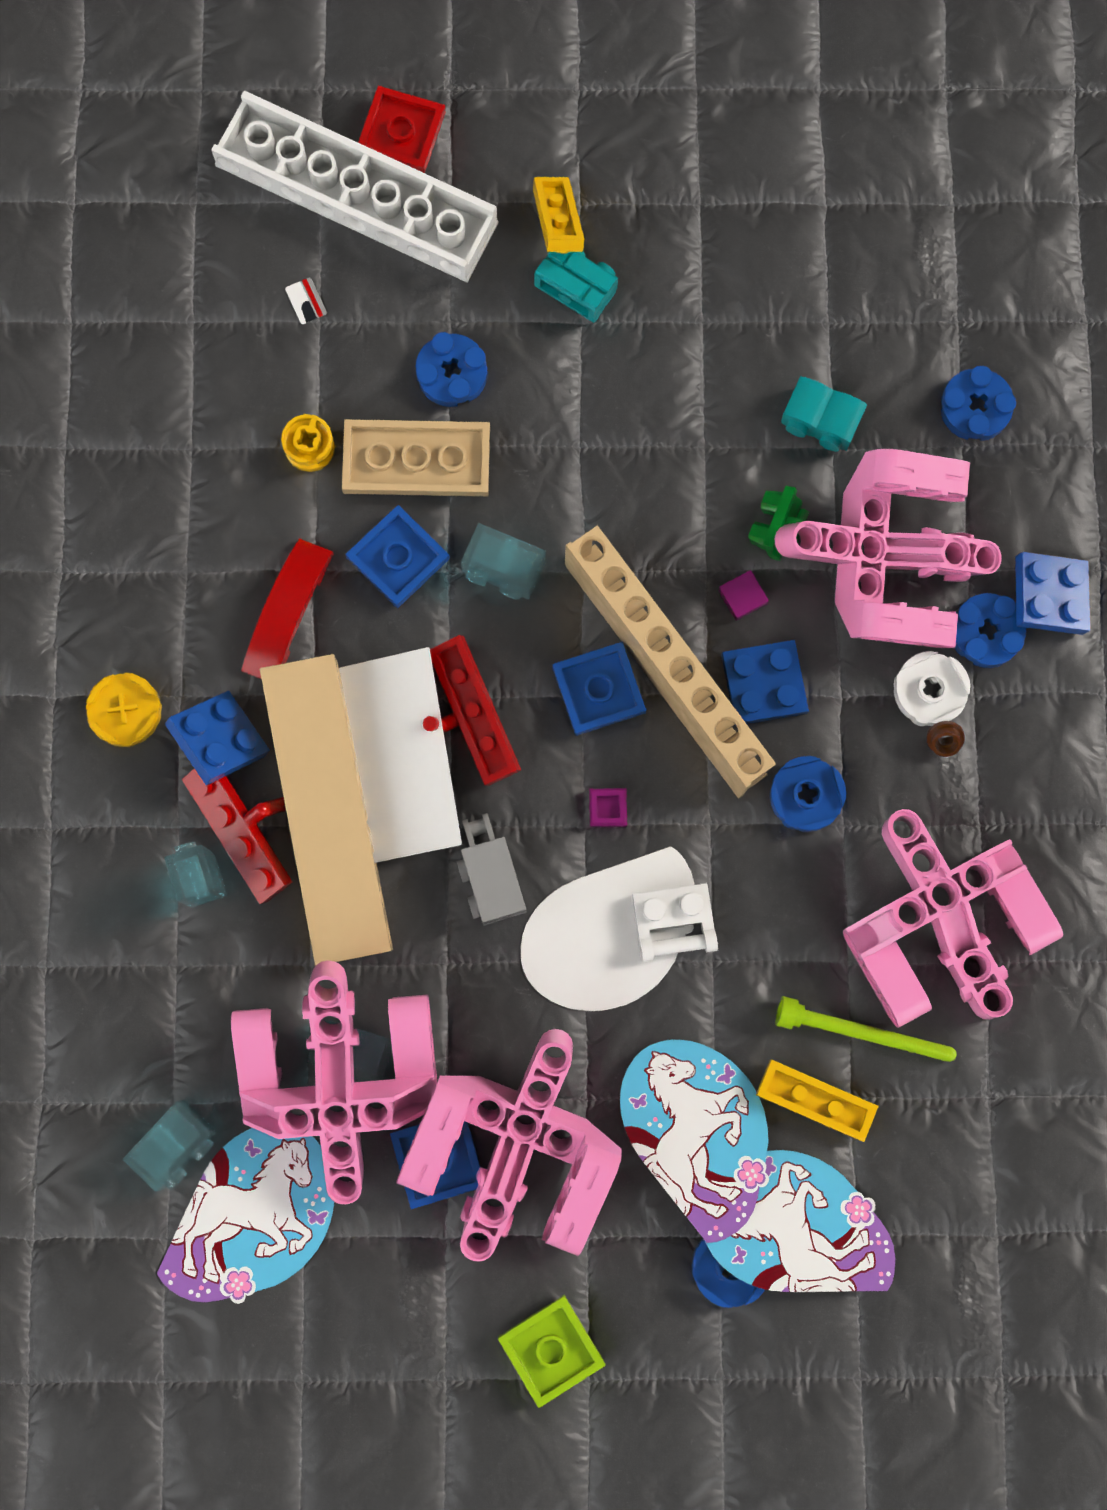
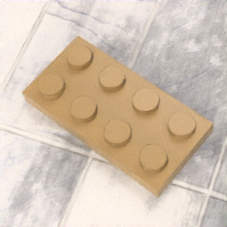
(416, 458)

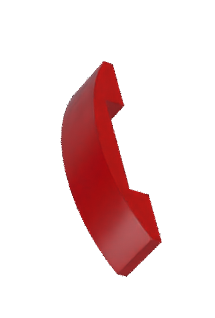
(286, 607)

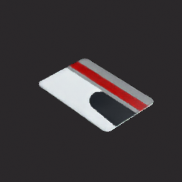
(306, 300)

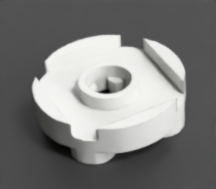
(939, 669)

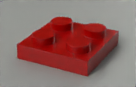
(403, 127)

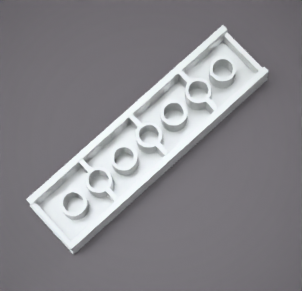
(356, 186)

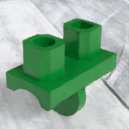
(786, 510)

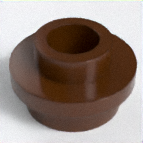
(945, 746)

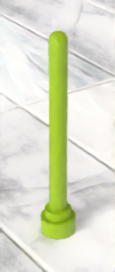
(792, 1014)

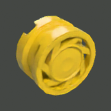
(308, 442)

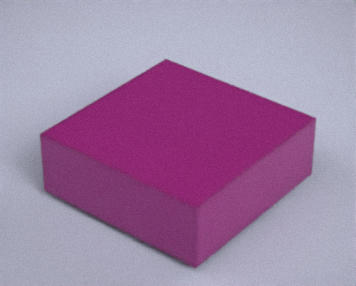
(743, 595)
(608, 807)

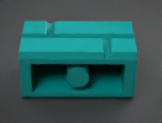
(577, 282)

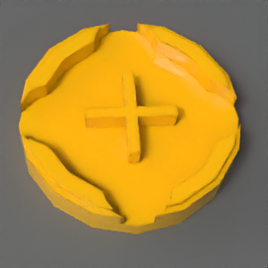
(123, 709)

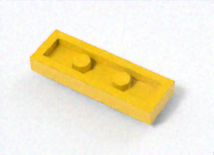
(558, 214)
(817, 1100)

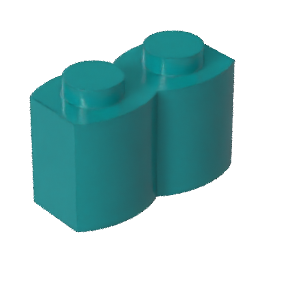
(823, 414)

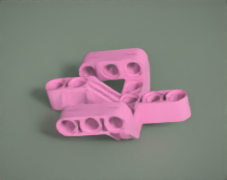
(871, 487)
(1002, 875)
(404, 1098)
(590, 1151)

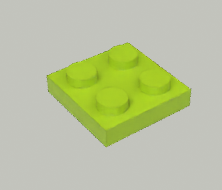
(551, 1351)

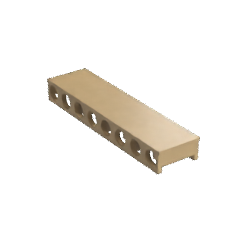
(667, 662)
(326, 809)

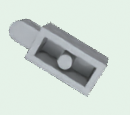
(490, 874)

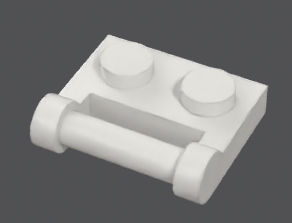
(674, 909)

